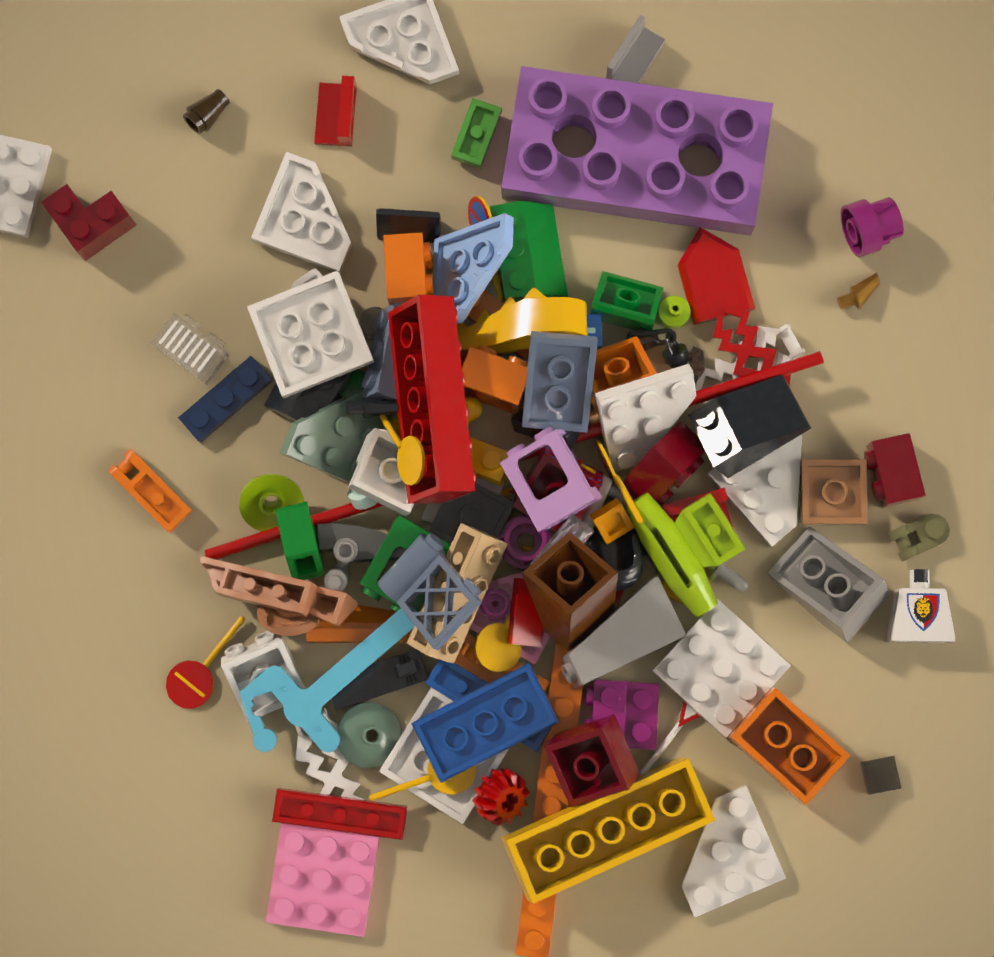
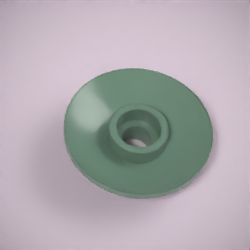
(353, 732)

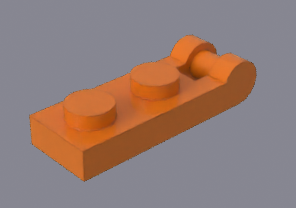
(151, 492)

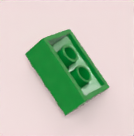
(535, 253)

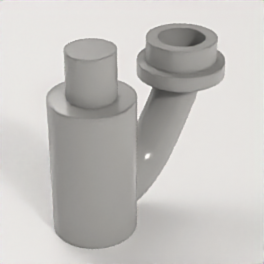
(340, 576)

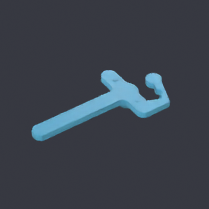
(305, 706)

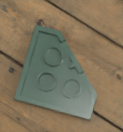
(331, 438)

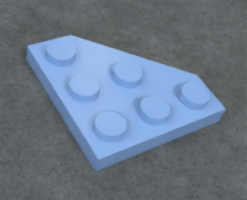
(469, 259)

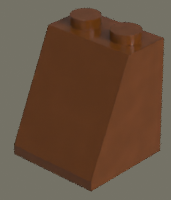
(571, 590)

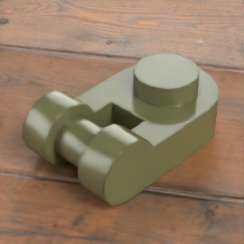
(929, 530)

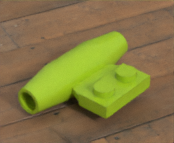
(684, 547)

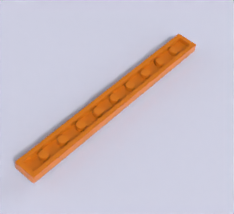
(537, 918)

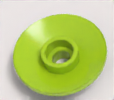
(260, 512)

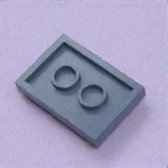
(559, 381)

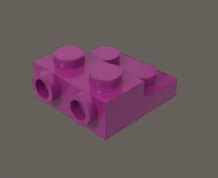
(633, 706)

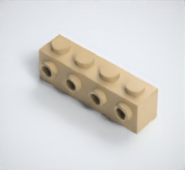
(474, 557)

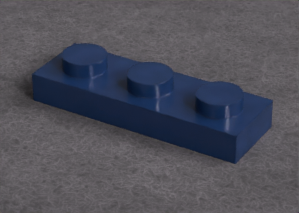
(225, 399)

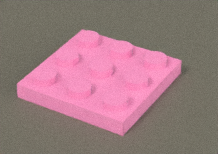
(322, 880)

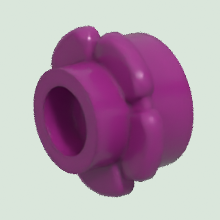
(501, 597)

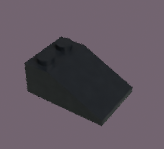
(748, 424)

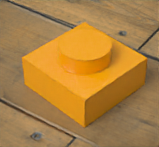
(612, 521)

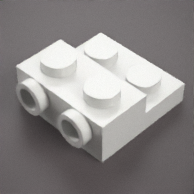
(378, 473)
(246, 663)

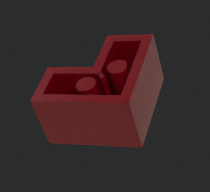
(89, 227)
(666, 464)

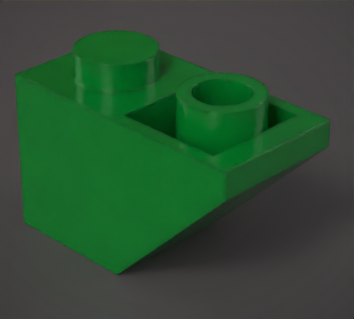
(300, 541)

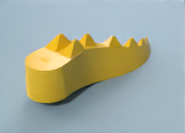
(512, 325)

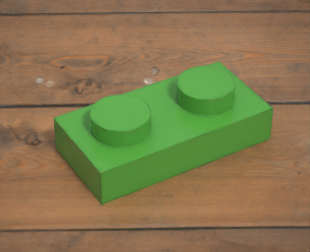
(476, 133)

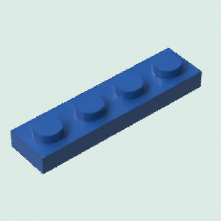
(457, 682)

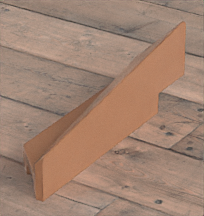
(278, 591)

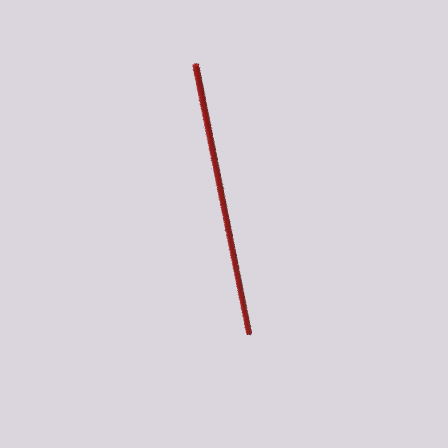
(593, 431)

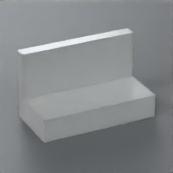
(635, 54)

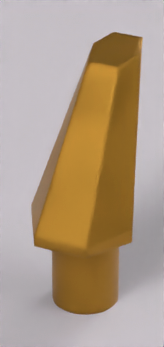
(859, 293)

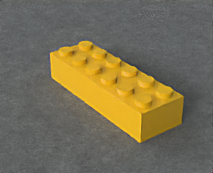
(607, 830)

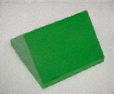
(626, 301)

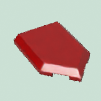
(713, 278)

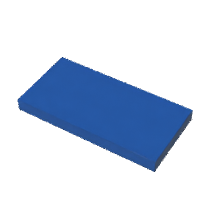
(485, 722)

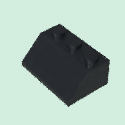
(307, 401)

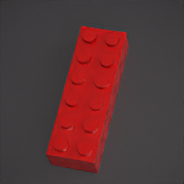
(432, 395)

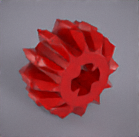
(501, 796)

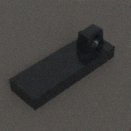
(382, 679)

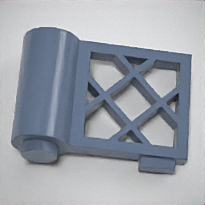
(417, 570)

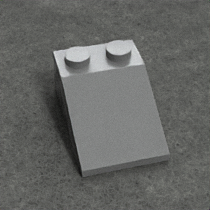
(830, 583)

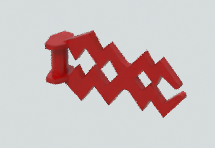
(747, 347)

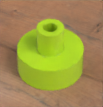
(674, 319)

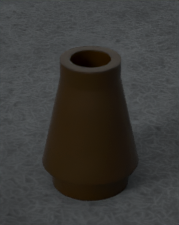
(205, 112)

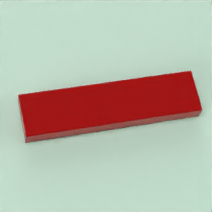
(339, 813)

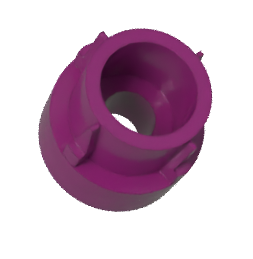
(870, 225)
(512, 531)

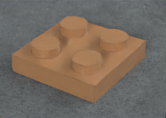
(833, 492)

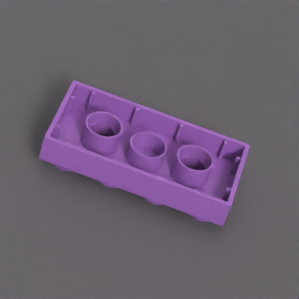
(636, 150)

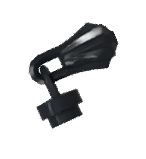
(673, 355)

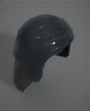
(621, 554)

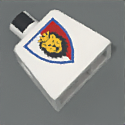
(920, 613)

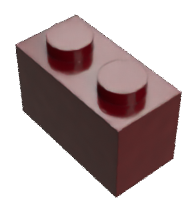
(894, 470)

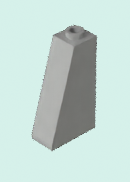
(628, 633)

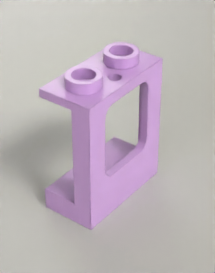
(561, 503)

